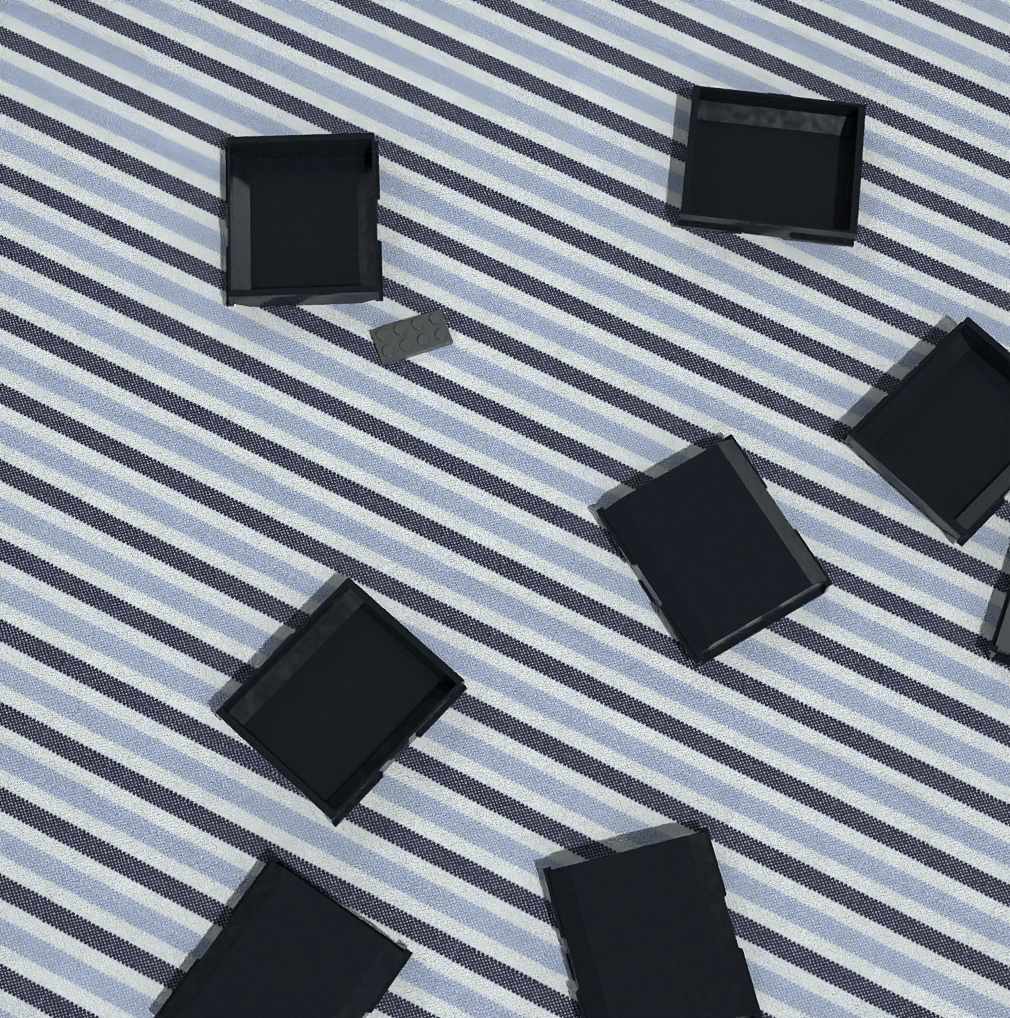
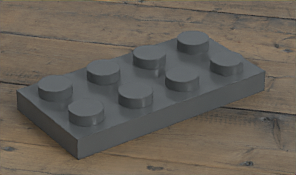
(411, 337)

